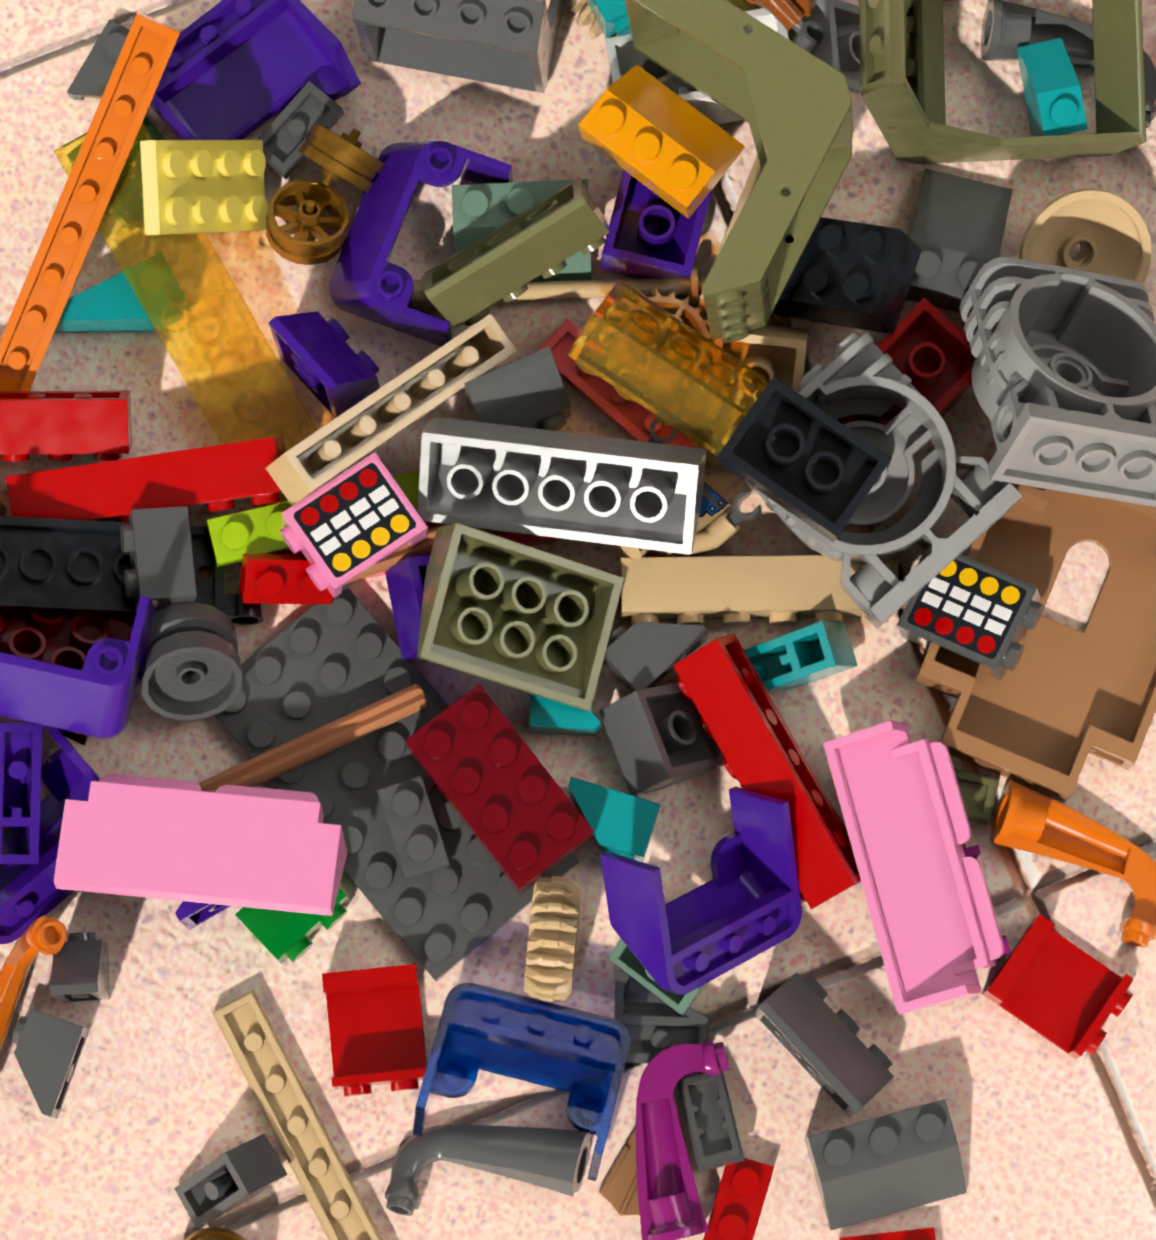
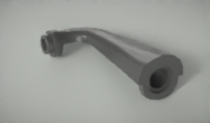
(1016, 25)
(527, 1154)

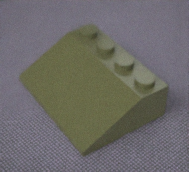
(516, 615)

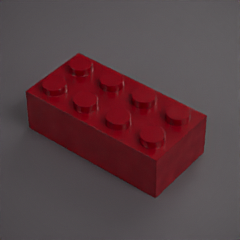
(499, 789)

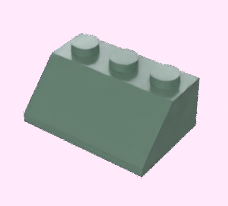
(487, 206)

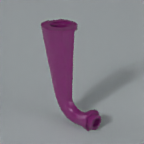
(664, 1174)

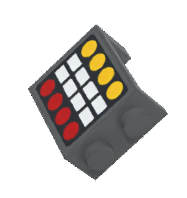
(974, 614)

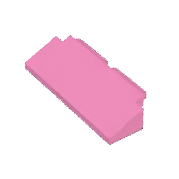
(201, 846)
(909, 853)

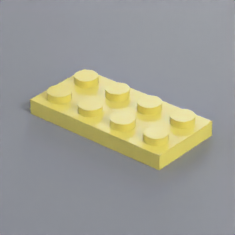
(203, 186)

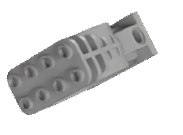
(1065, 378)
(869, 384)

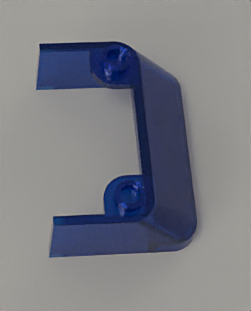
(532, 1044)

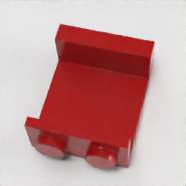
(1058, 989)
(375, 1028)

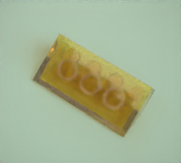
(667, 368)

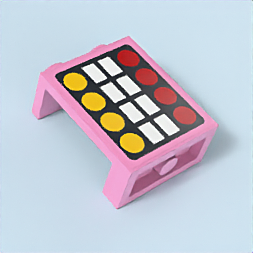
(351, 524)

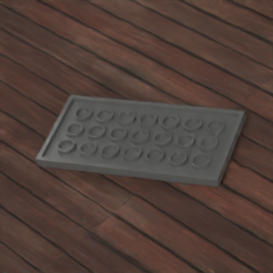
(323, 670)

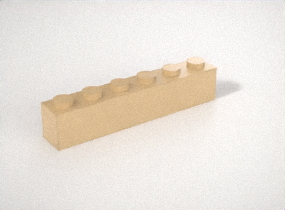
(390, 410)
(738, 589)

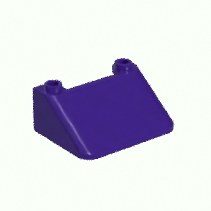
(246, 66)

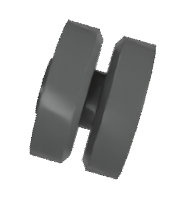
(190, 662)

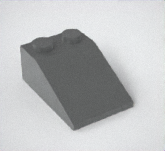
(958, 230)

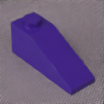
(20, 792)

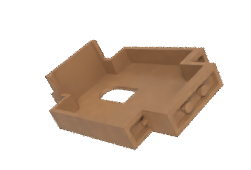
(1070, 687)

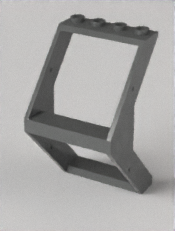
(466, 39)

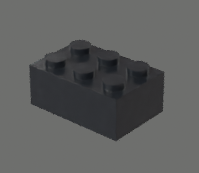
(851, 276)
(803, 459)

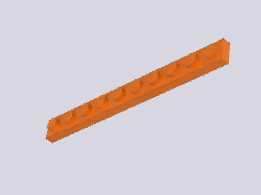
(84, 200)

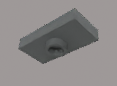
(710, 1121)

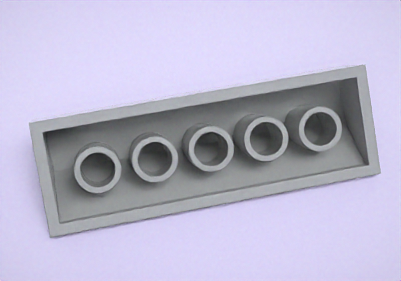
(561, 484)

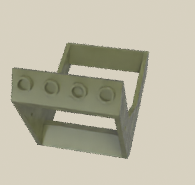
(907, 87)
(799, 130)

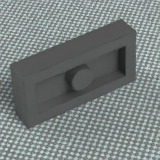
(293, 127)
(413, 828)

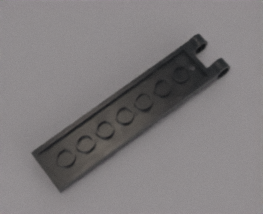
(82, 569)

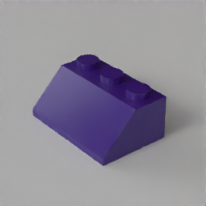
(650, 235)

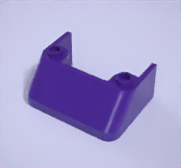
(363, 277)
(74, 700)
(29, 889)
(723, 922)

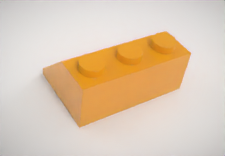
(660, 139)

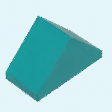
(560, 719)

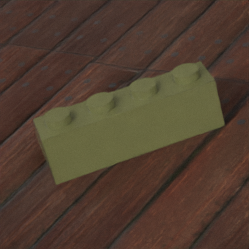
(515, 254)

